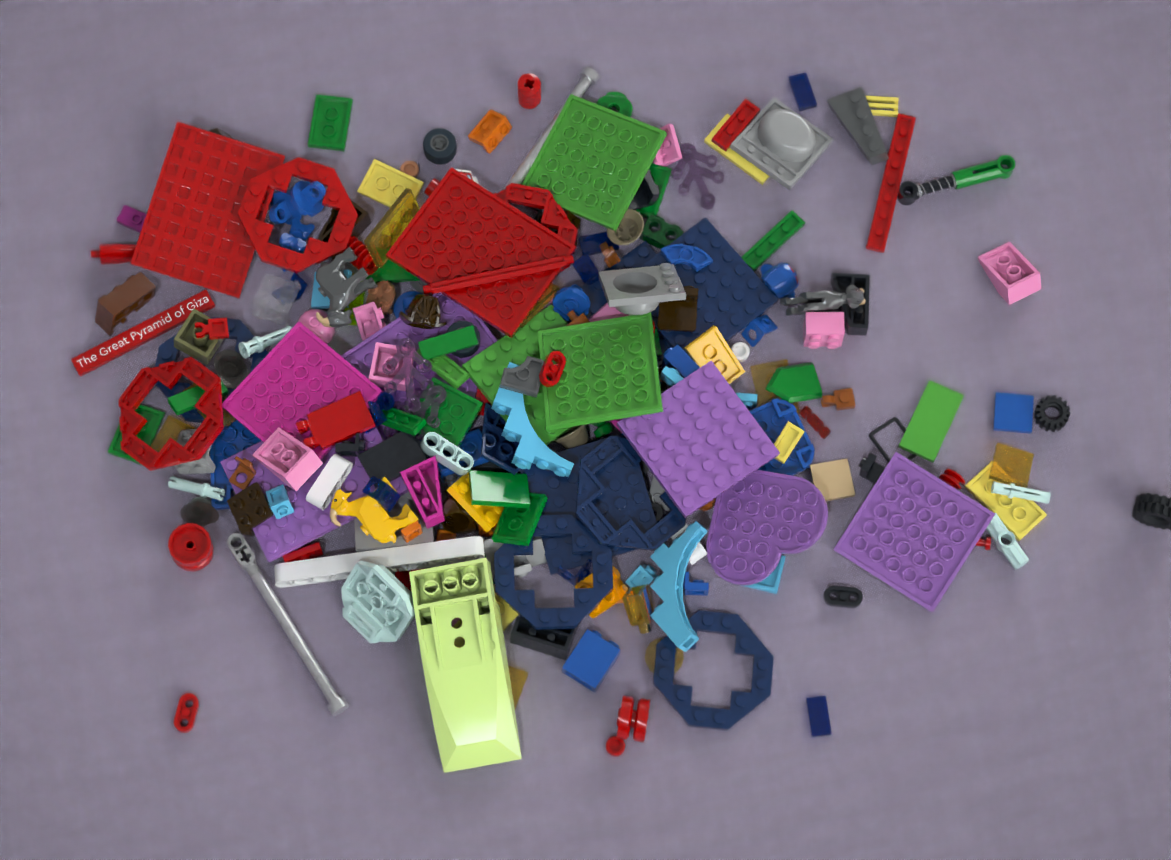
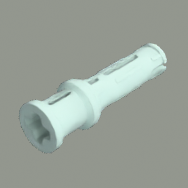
(258, 343)

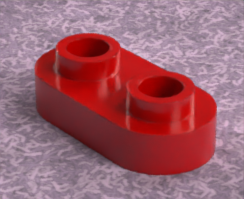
(552, 370)
(186, 713)

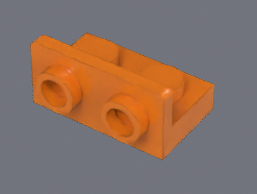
(490, 130)

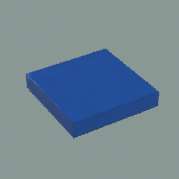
(1013, 413)

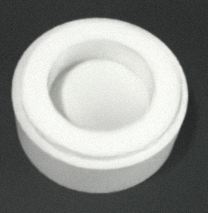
(741, 351)

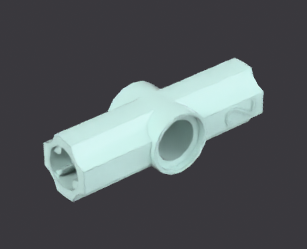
(1013, 551)

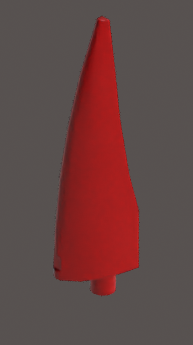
(114, 253)

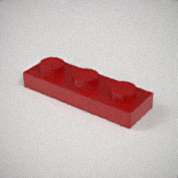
(735, 124)

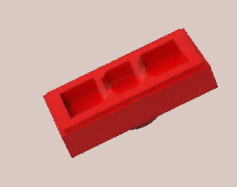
(308, 552)

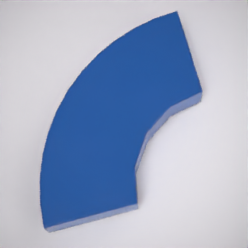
(686, 255)

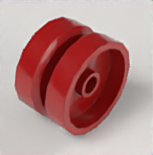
(180, 547)
(632, 718)

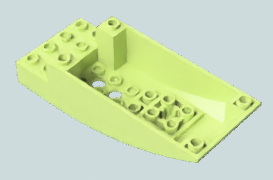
(467, 684)

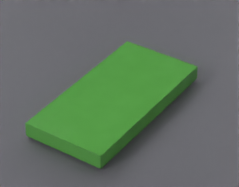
(931, 421)

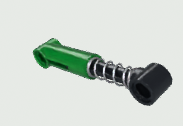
(958, 179)

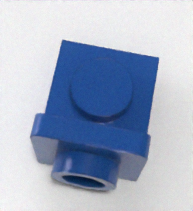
(696, 587)

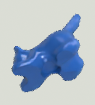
(297, 236)

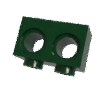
(658, 238)

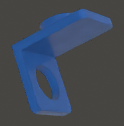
(762, 326)

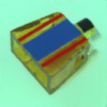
(639, 607)

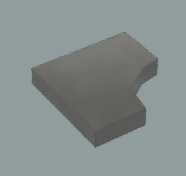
(523, 378)

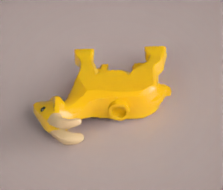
(371, 515)

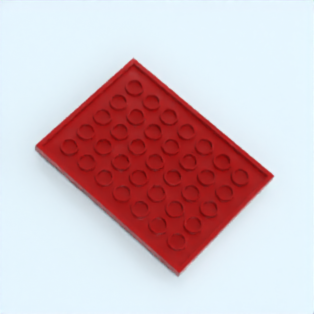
(471, 232)

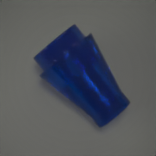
(386, 400)

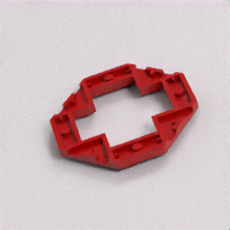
(279, 179)
(540, 198)
(208, 404)

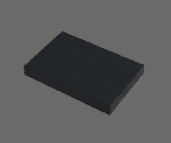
(391, 457)

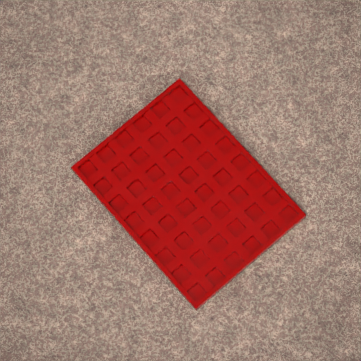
(193, 213)

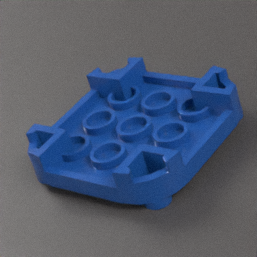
(772, 419)

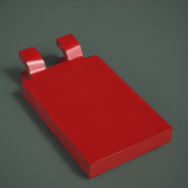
(337, 422)

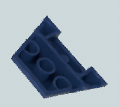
(494, 446)

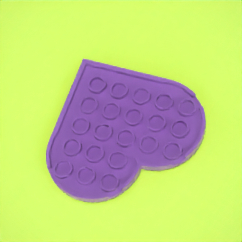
(760, 522)

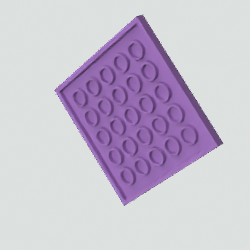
(699, 440)
(914, 532)

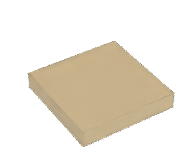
(833, 479)

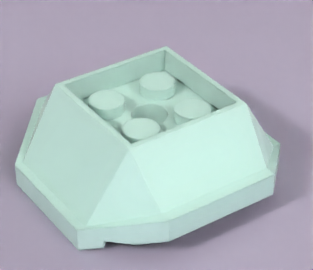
(377, 603)

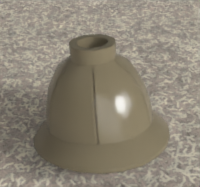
(628, 229)
(574, 437)

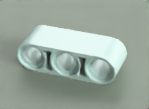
(456, 453)

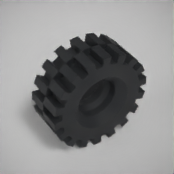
(1153, 510)

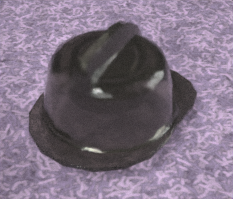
(230, 368)
(199, 512)

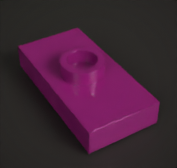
(131, 218)

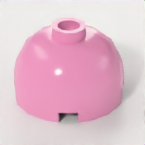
(310, 321)

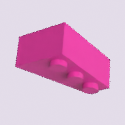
(425, 490)

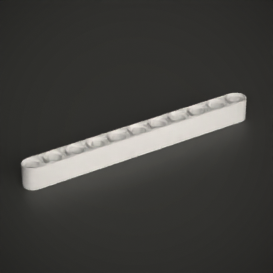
(402, 558)

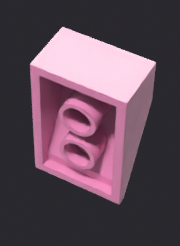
(1010, 273)
(288, 458)

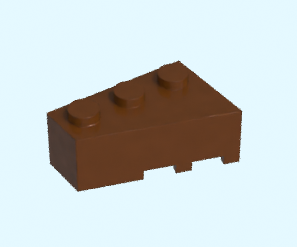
(122, 301)

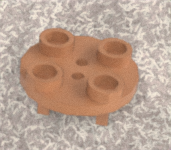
(382, 296)

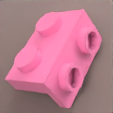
(669, 150)
(368, 319)

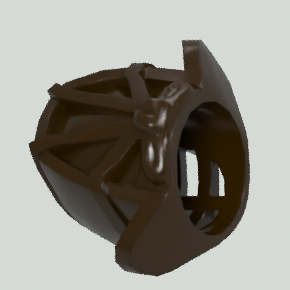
(423, 313)
(461, 521)

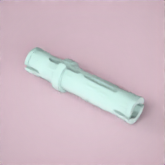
(203, 490)
(1020, 492)

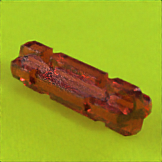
(815, 422)

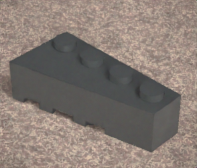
(859, 122)

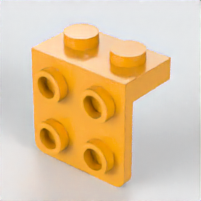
(613, 598)

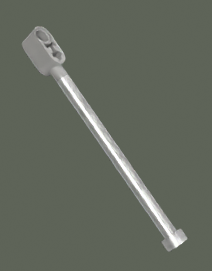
(588, 77)
(336, 703)

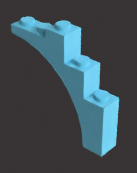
(518, 429)
(669, 586)

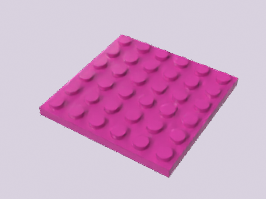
(292, 382)

